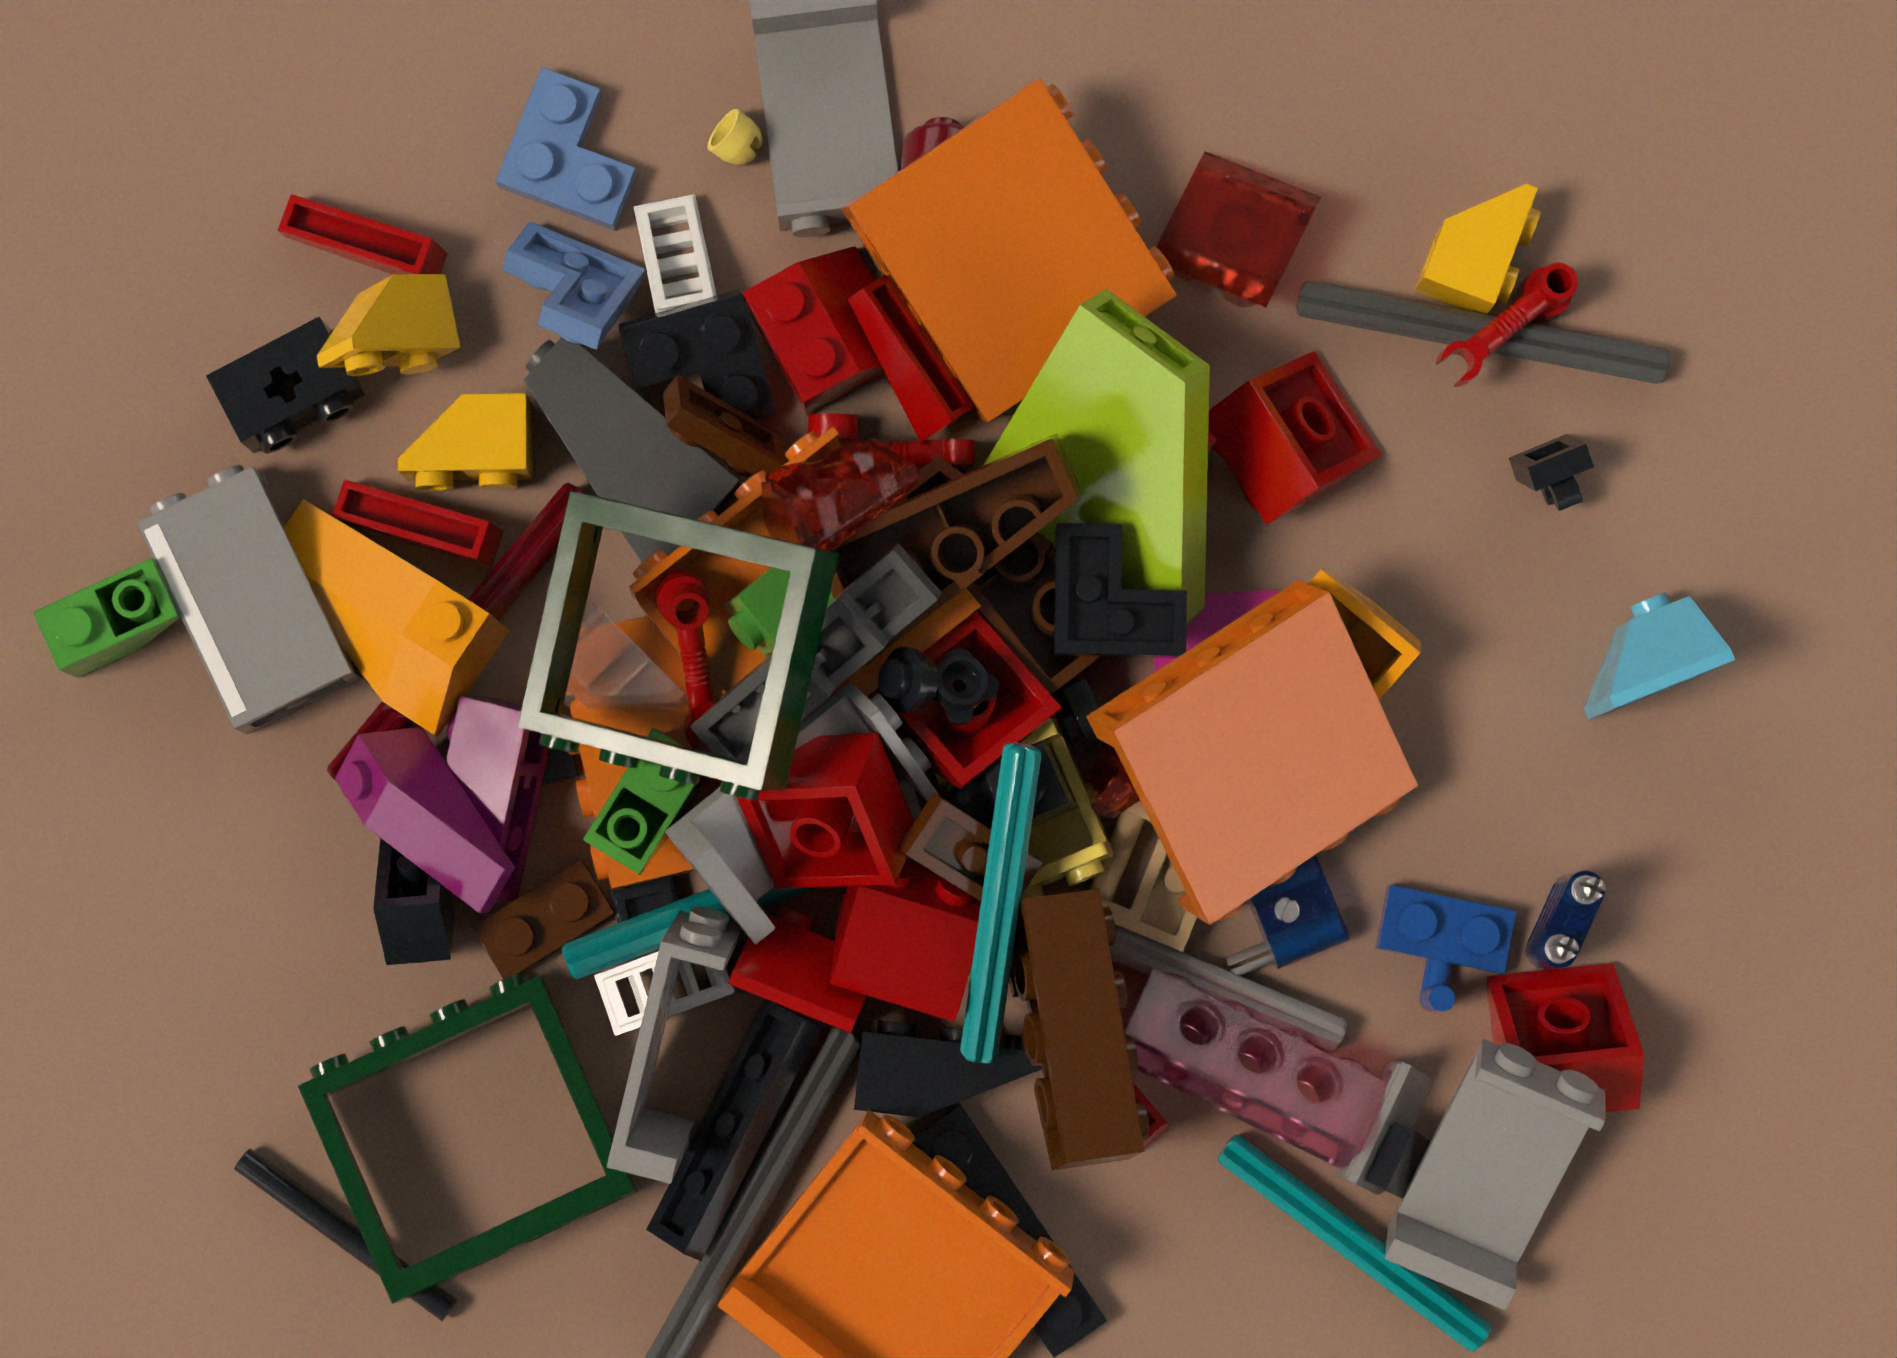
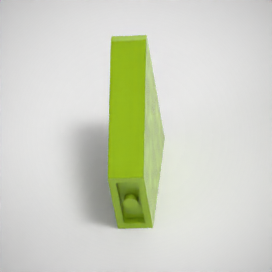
(1136, 436)

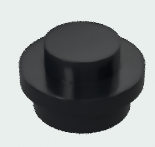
(908, 680)

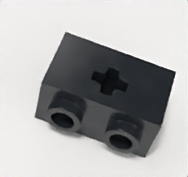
(253, 389)

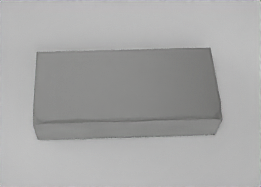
(1400, 1104)

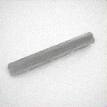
(1265, 1003)

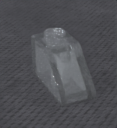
(615, 672)

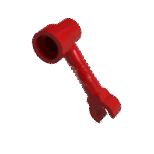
(1533, 302)
(954, 451)
(688, 624)

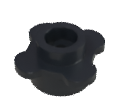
(980, 686)

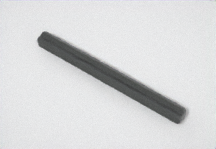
(1450, 324)
(756, 1195)

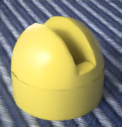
(735, 138)

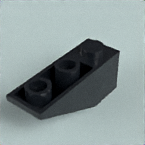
(925, 1074)

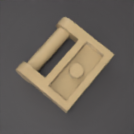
(1155, 907)

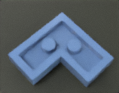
(548, 155)
(585, 283)

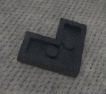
(705, 338)
(1098, 615)

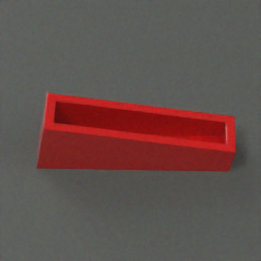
(360, 238)
(909, 359)
(418, 523)

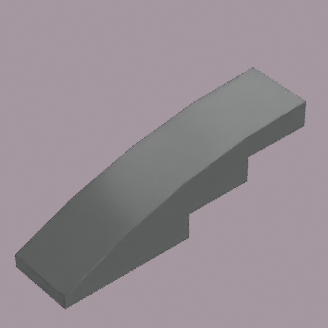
(852, 633)

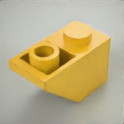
(1474, 251)
(394, 323)
(475, 440)

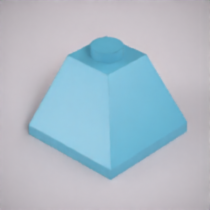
(1654, 652)

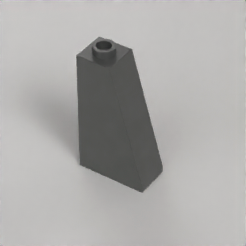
(624, 441)

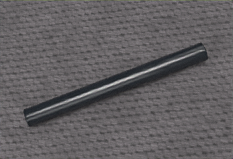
(329, 1223)

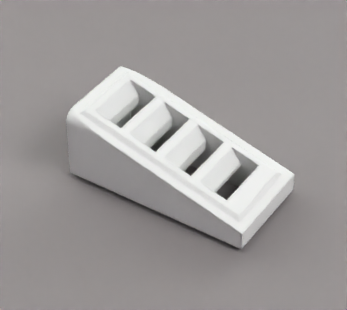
(665, 214)
(614, 1004)

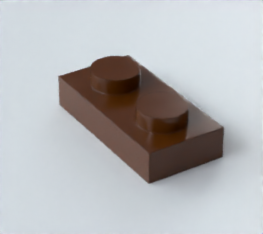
(714, 424)
(954, 846)
(544, 919)

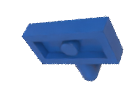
(1445, 934)

